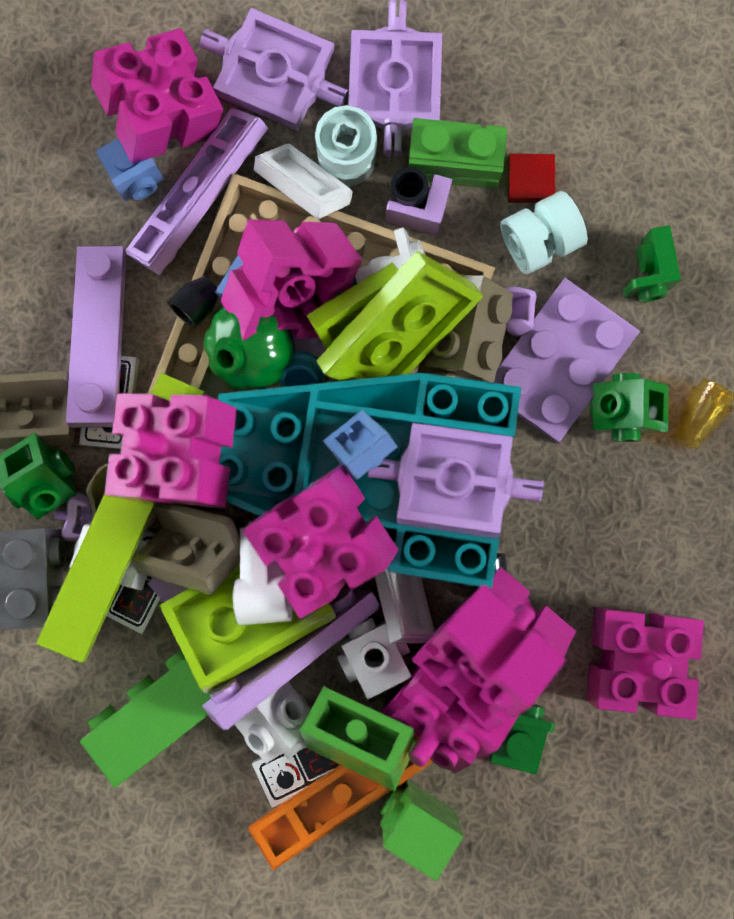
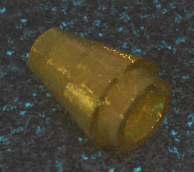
(703, 412)

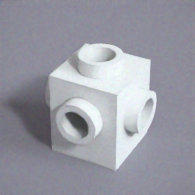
(379, 674)
(276, 724)

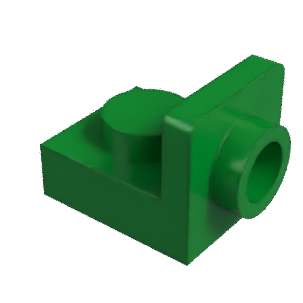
(659, 260)
(525, 741)

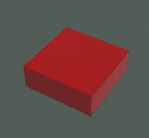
(530, 177)

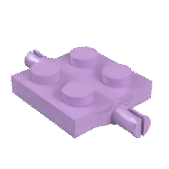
(273, 69)
(395, 75)
(456, 480)

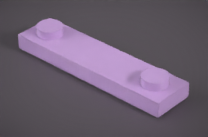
(196, 190)
(96, 336)
(241, 695)

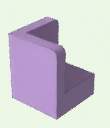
(425, 219)

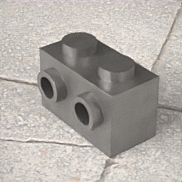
(30, 576)

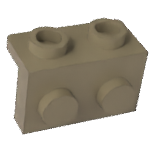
(476, 341)
(34, 405)
(191, 548)

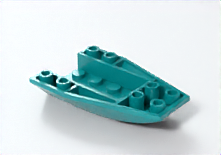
(283, 451)

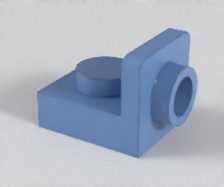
(129, 179)
(360, 444)

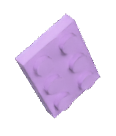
(562, 356)

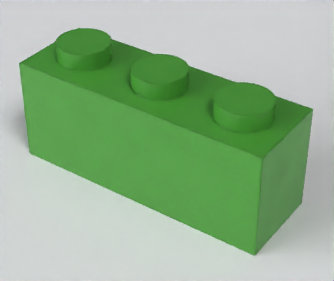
(148, 723)

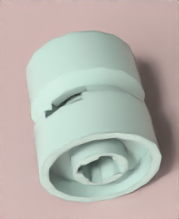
(346, 157)
(549, 230)

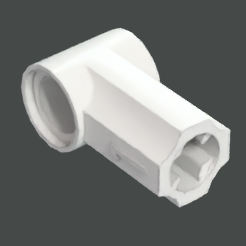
(256, 593)

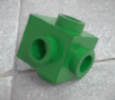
(629, 407)
(36, 476)

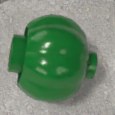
(249, 362)

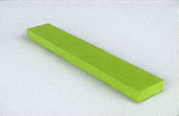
(101, 562)

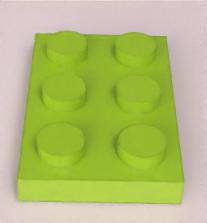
(401, 322)
(219, 646)

